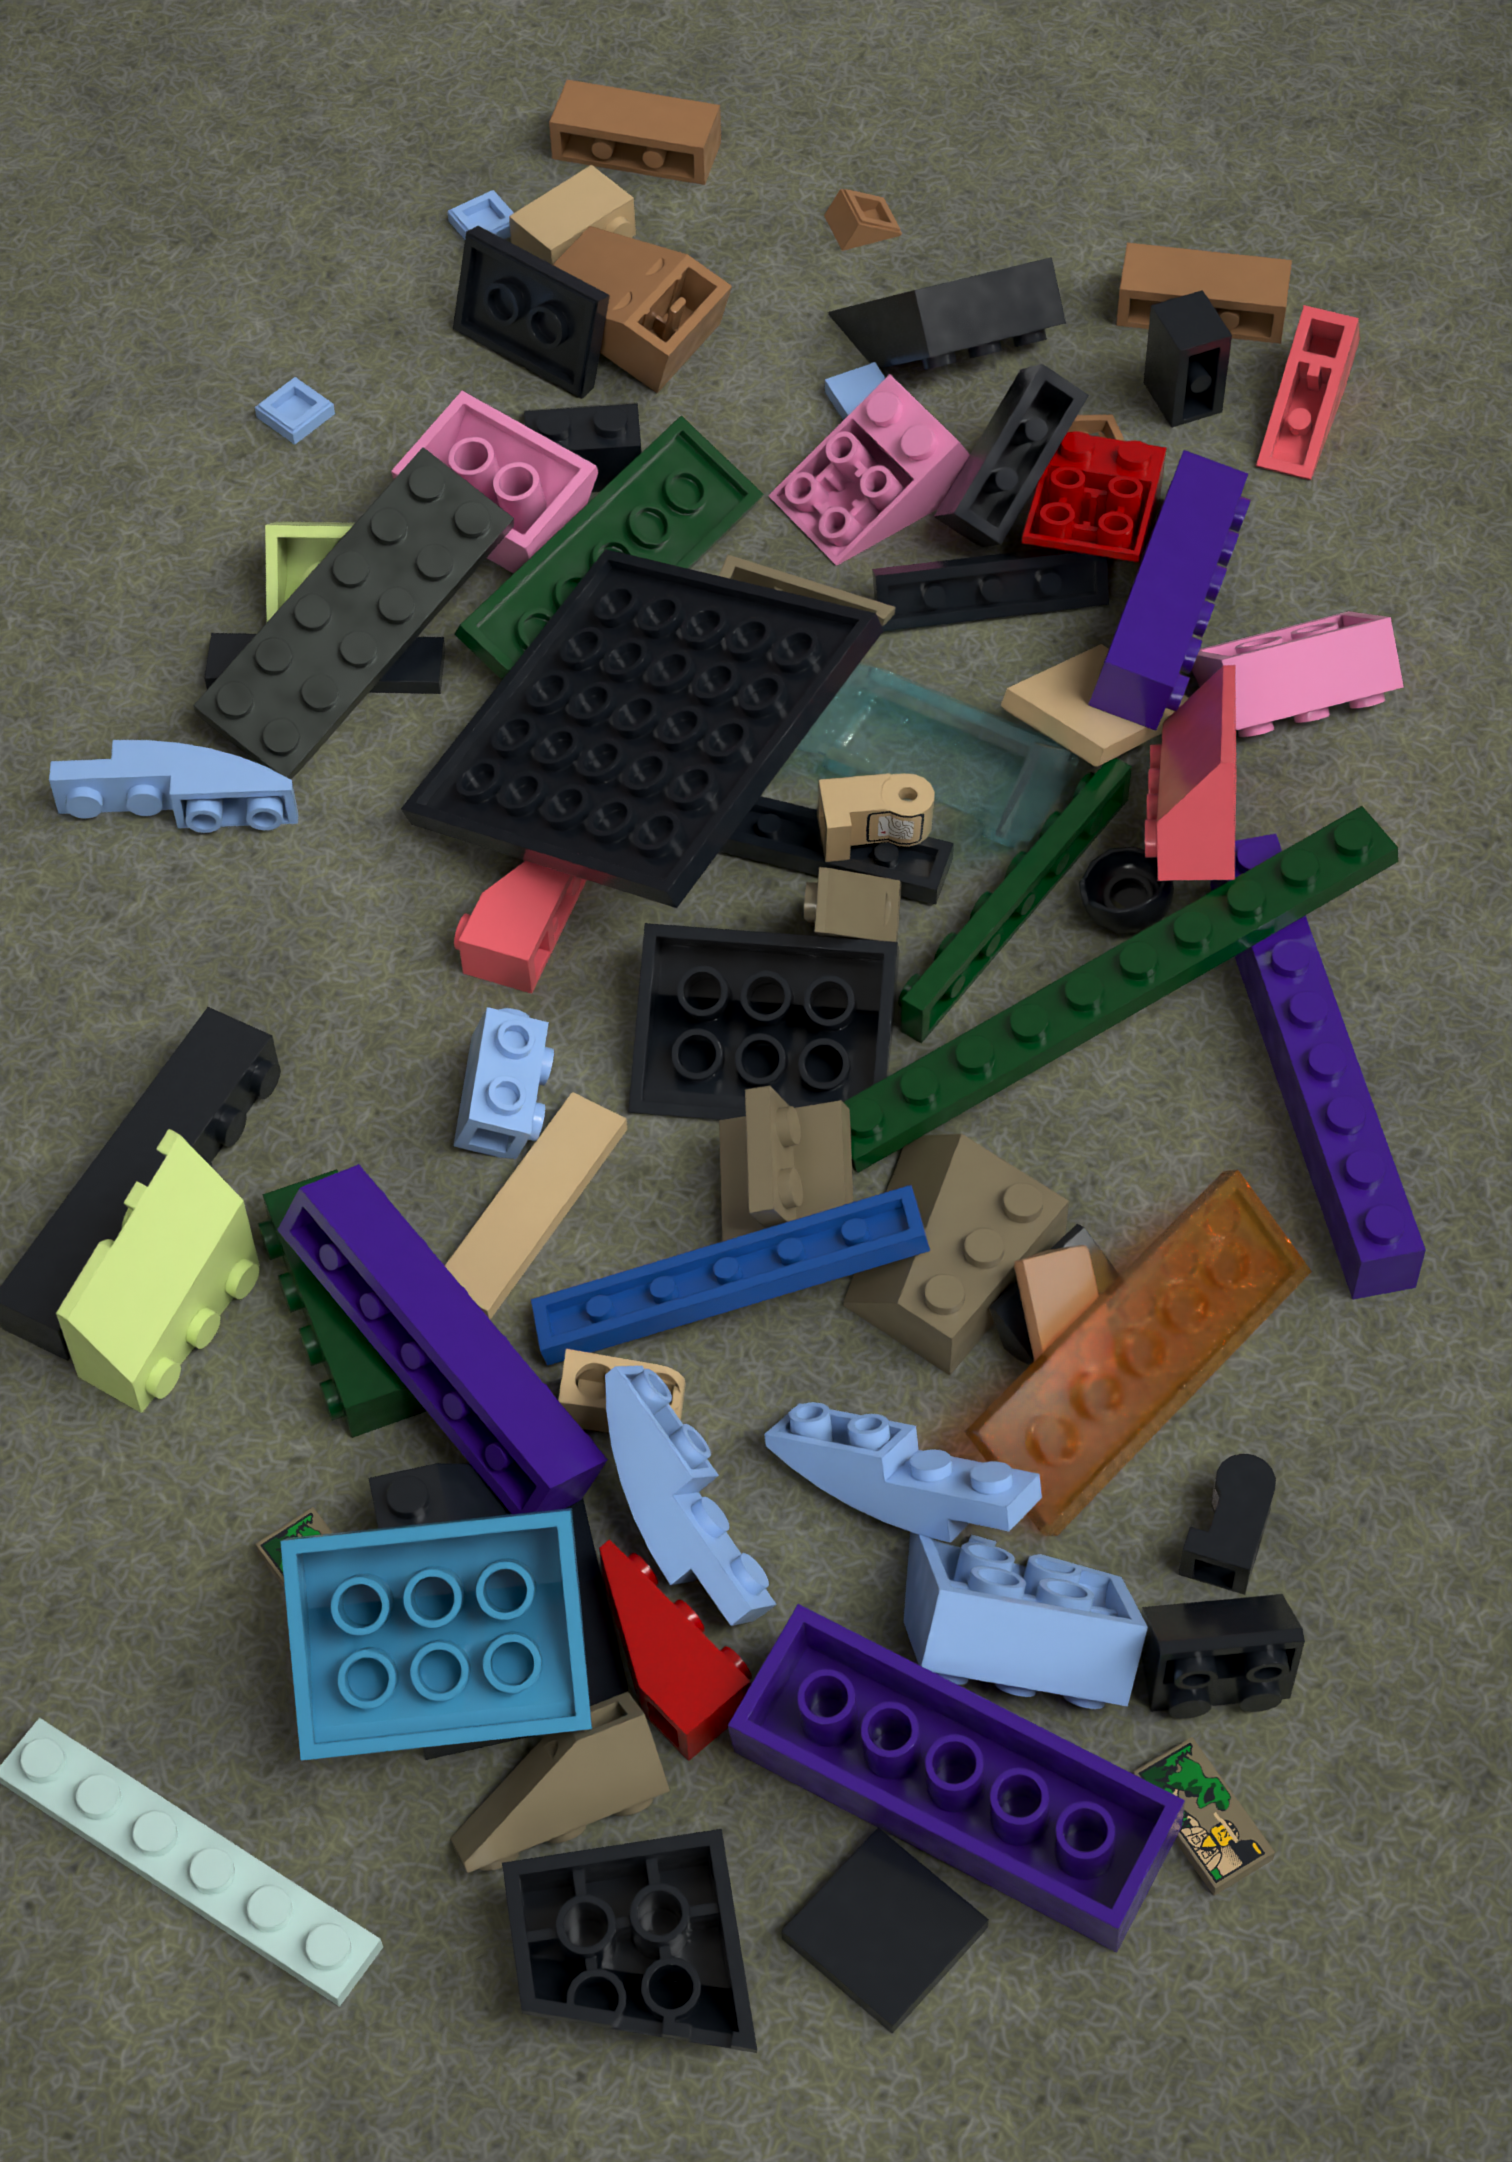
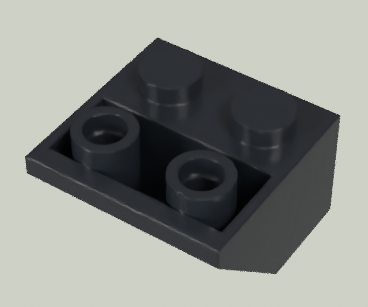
(1221, 1654)

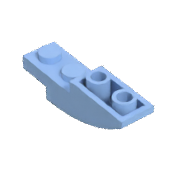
(196, 782)
(884, 1474)
(661, 1475)

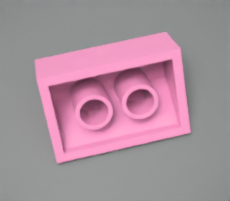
(512, 467)
(1307, 669)

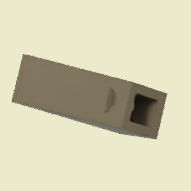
(853, 905)
(565, 1786)

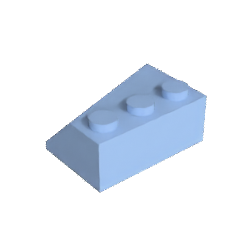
(1022, 1625)

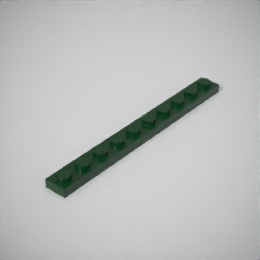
(1116, 985)

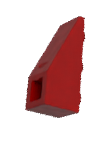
(676, 1671)

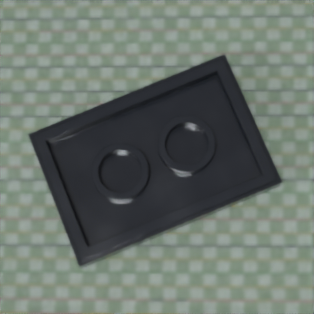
(530, 311)

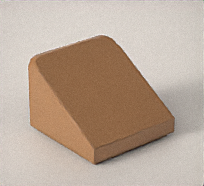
(860, 219)

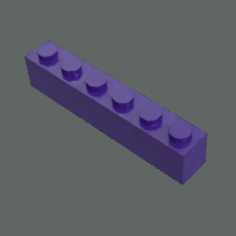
(1171, 591)
(441, 1344)

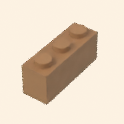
(635, 132)
(1243, 289)

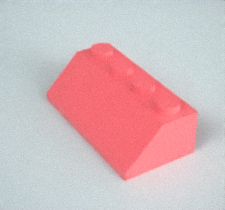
(1195, 786)

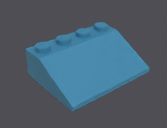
(436, 1634)

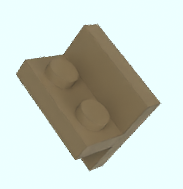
(782, 1162)

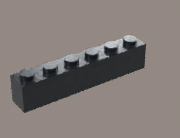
(197, 1094)

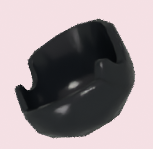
(1132, 883)

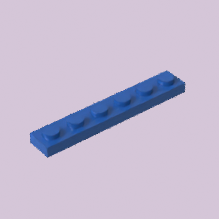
(730, 1274)

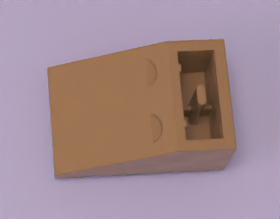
(657, 304)

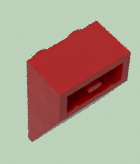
(1097, 497)

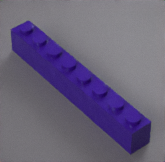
(1329, 1102)

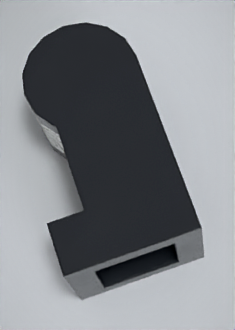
(1241, 1511)

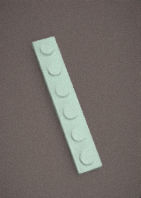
(190, 1862)

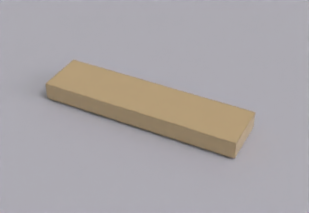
(535, 1200)

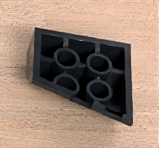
(956, 316)
(633, 1940)

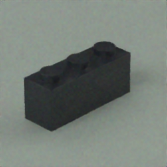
(1011, 455)

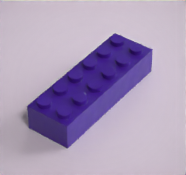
(957, 1776)

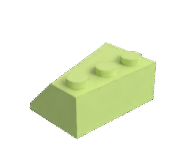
(161, 1280)

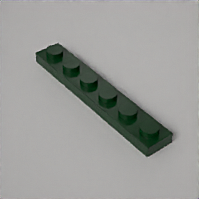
(1001, 913)

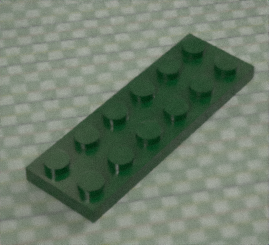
(661, 508)

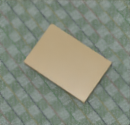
(1058, 708)

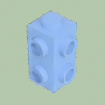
(502, 1084)

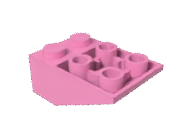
(872, 474)

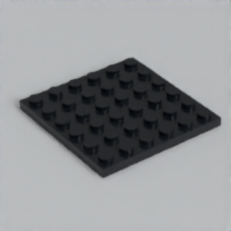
(643, 724)

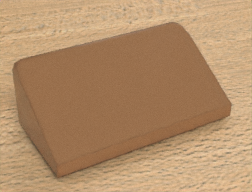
(1054, 1292)

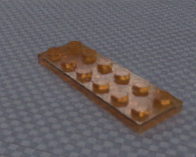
(1141, 1349)

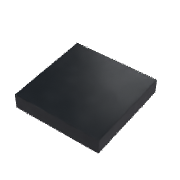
(885, 1929)

